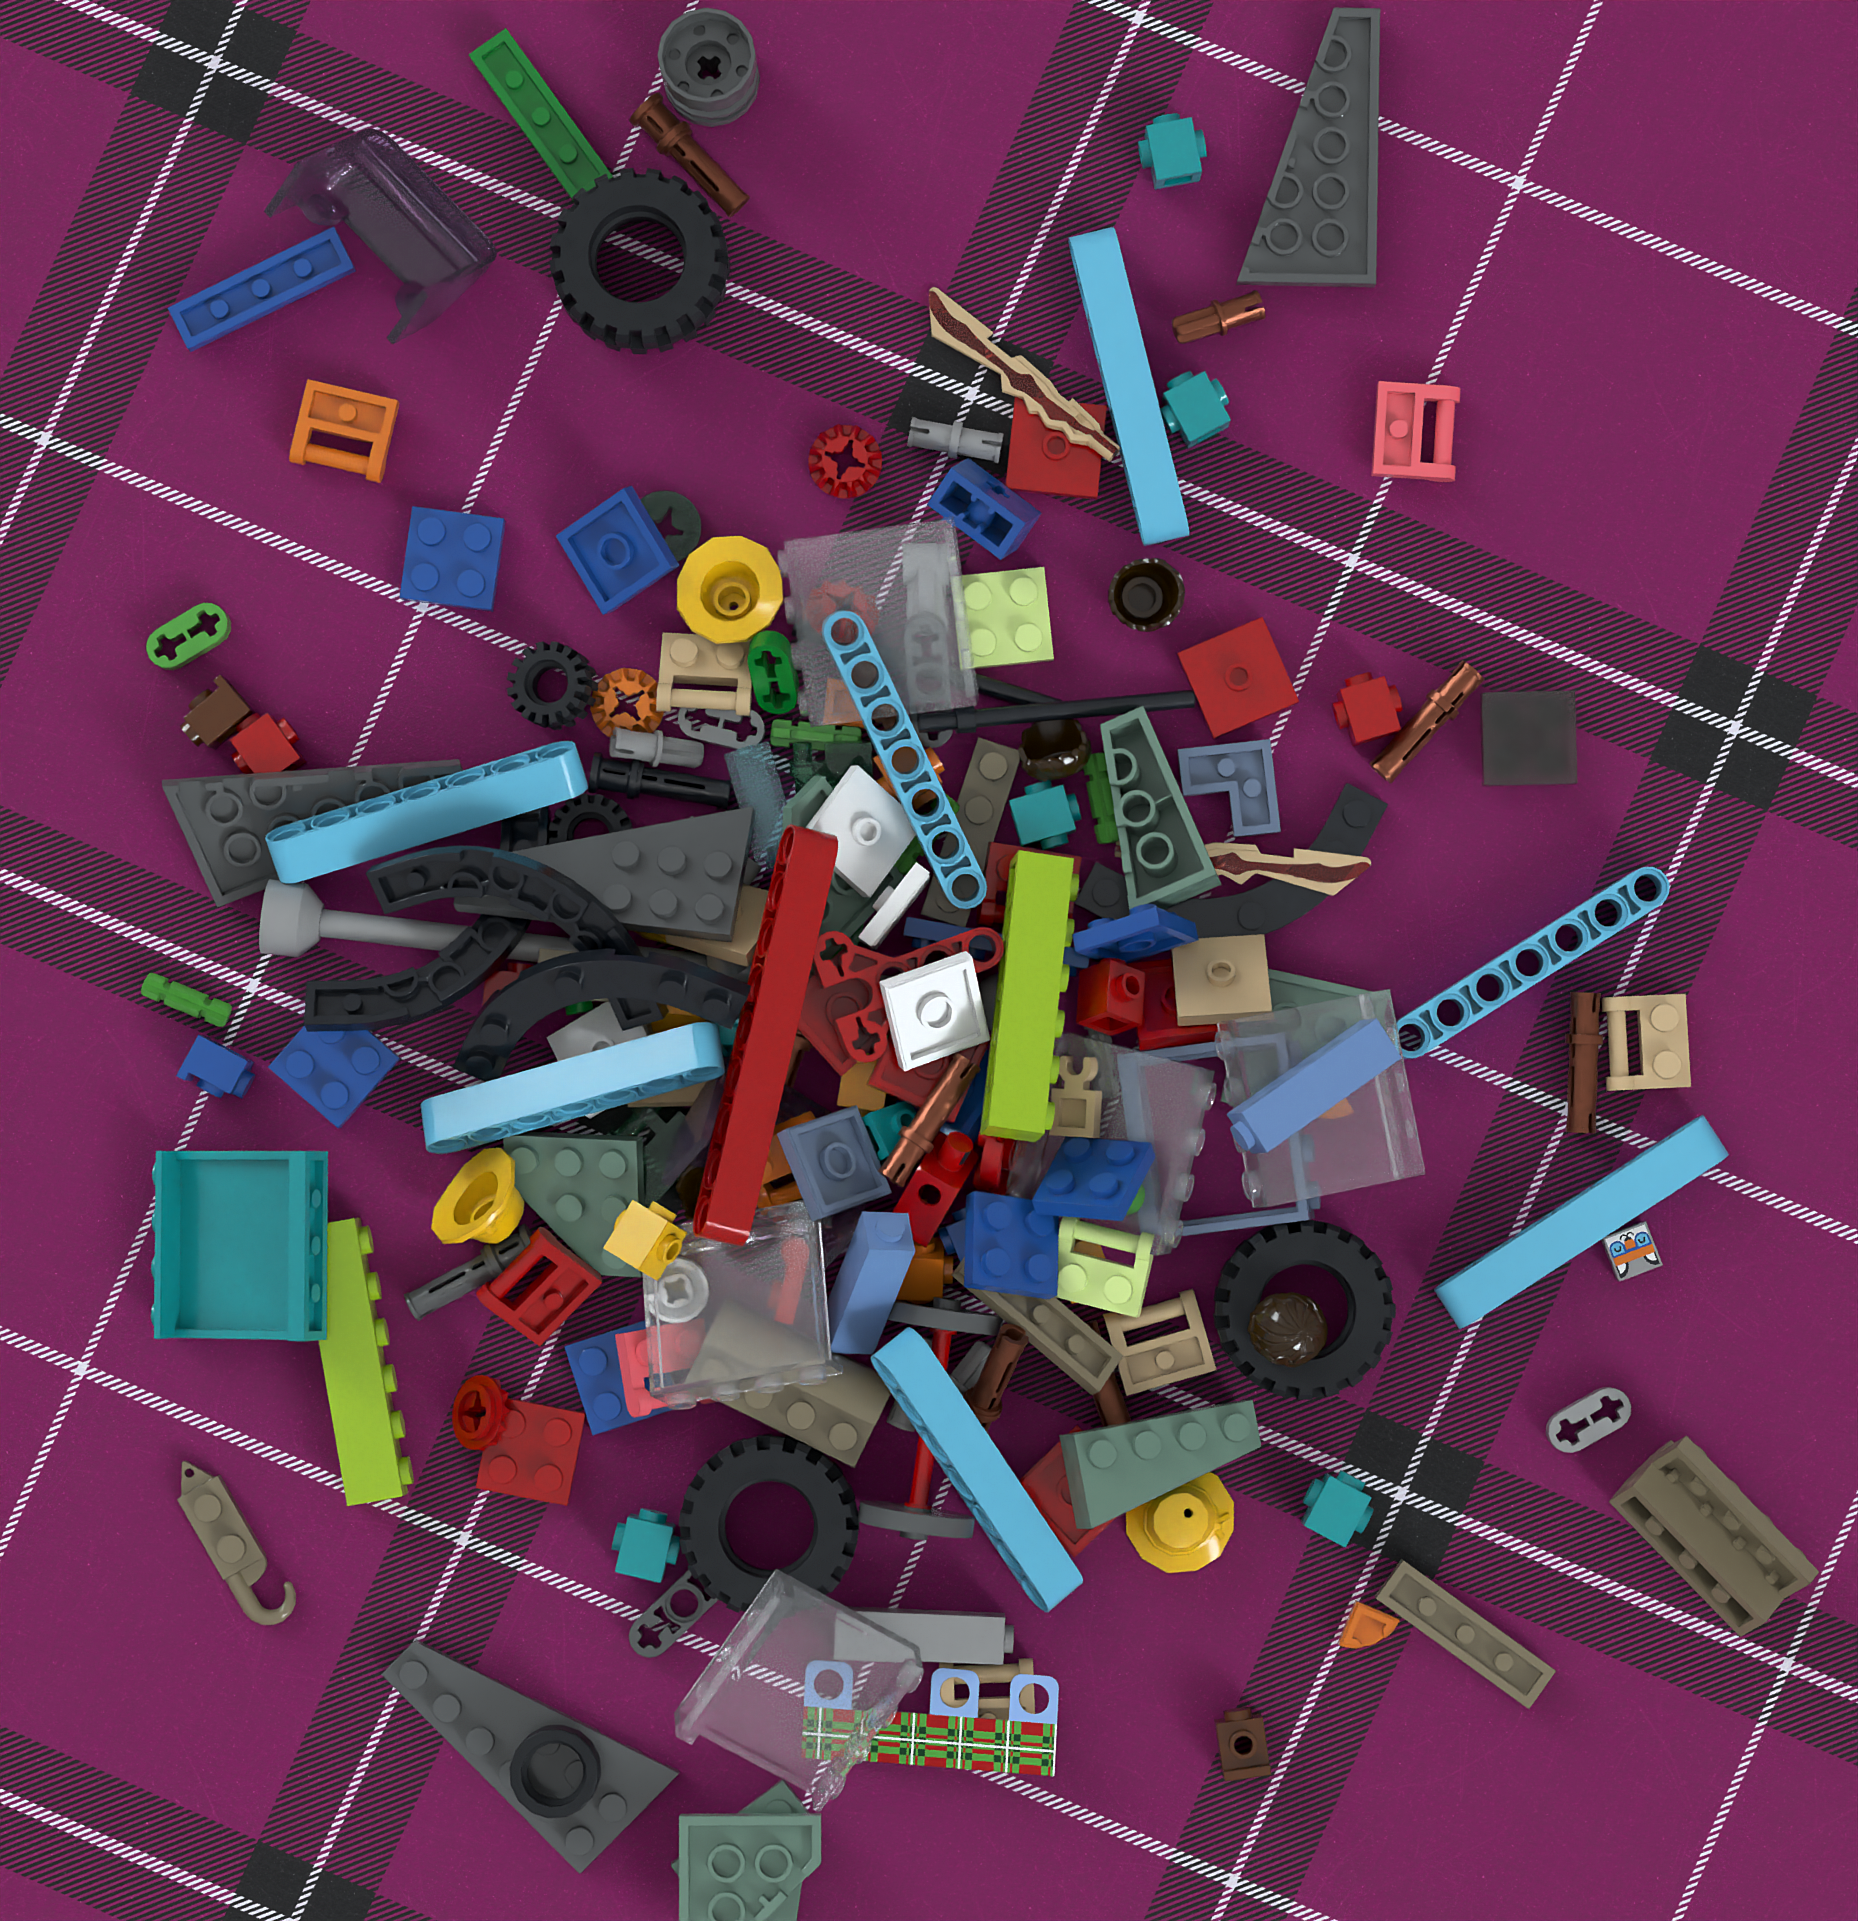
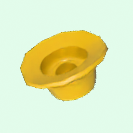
(725, 575)
(480, 1201)
(1178, 1542)

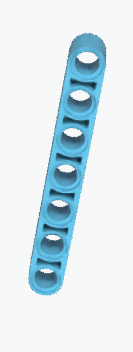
(1128, 386)
(920, 776)
(426, 812)
(1550, 958)
(572, 1088)
(1581, 1222)
(976, 1469)

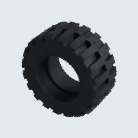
(627, 201)
(1366, 1292)
(756, 1461)

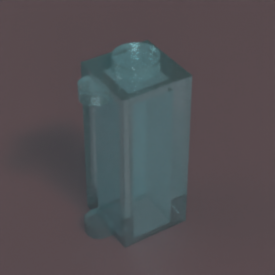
(759, 785)

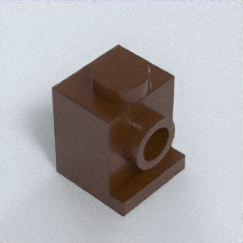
(215, 714)
(1246, 1764)

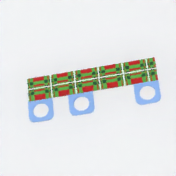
(964, 1741)

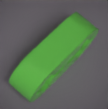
(183, 626)

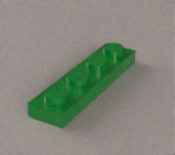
(538, 113)

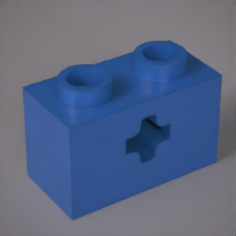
(984, 508)

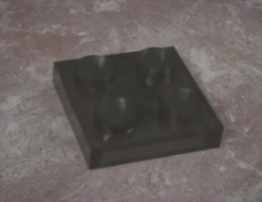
(1528, 738)

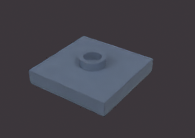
(833, 1163)

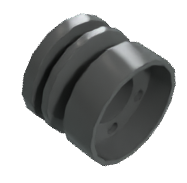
(709, 42)

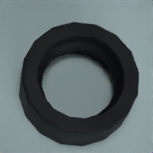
(519, 1771)

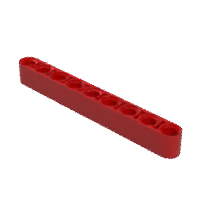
(765, 1035)

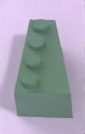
(1156, 832)
(1144, 1458)

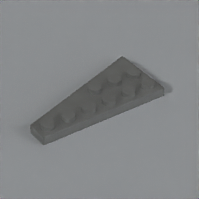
(1325, 190)
(232, 814)
(654, 877)
(490, 1721)

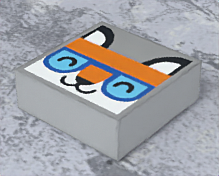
(1631, 1251)

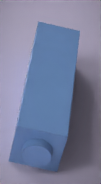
(1312, 1086)
(869, 1281)

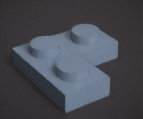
(1243, 772)

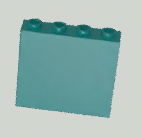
(240, 1245)

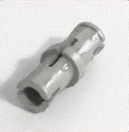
(955, 439)

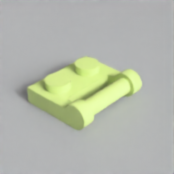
(1100, 1280)

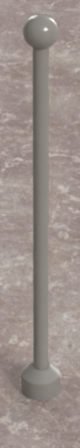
(296, 920)

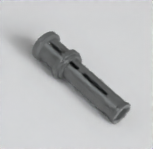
(468, 1276)

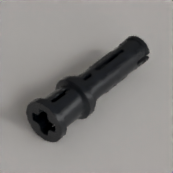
(636, 779)

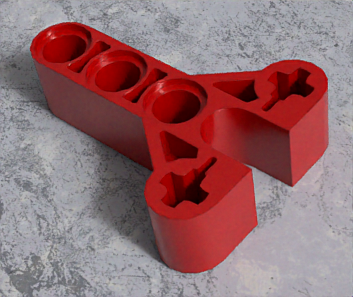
(868, 966)

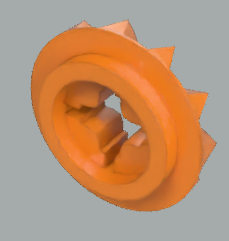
(631, 683)

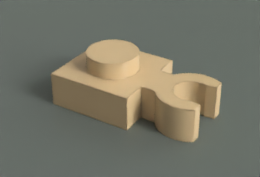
(1075, 1105)

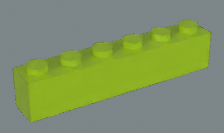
(1028, 997)
(357, 1373)

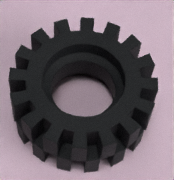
(528, 674)
(586, 808)

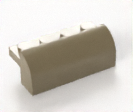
(826, 1416)
(1712, 1535)

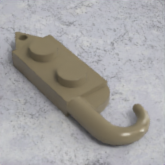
(229, 1542)

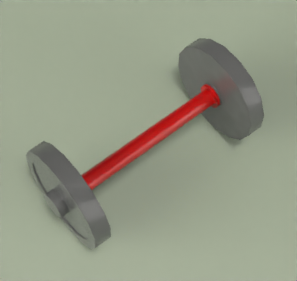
(916, 1517)

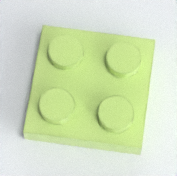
(1008, 617)

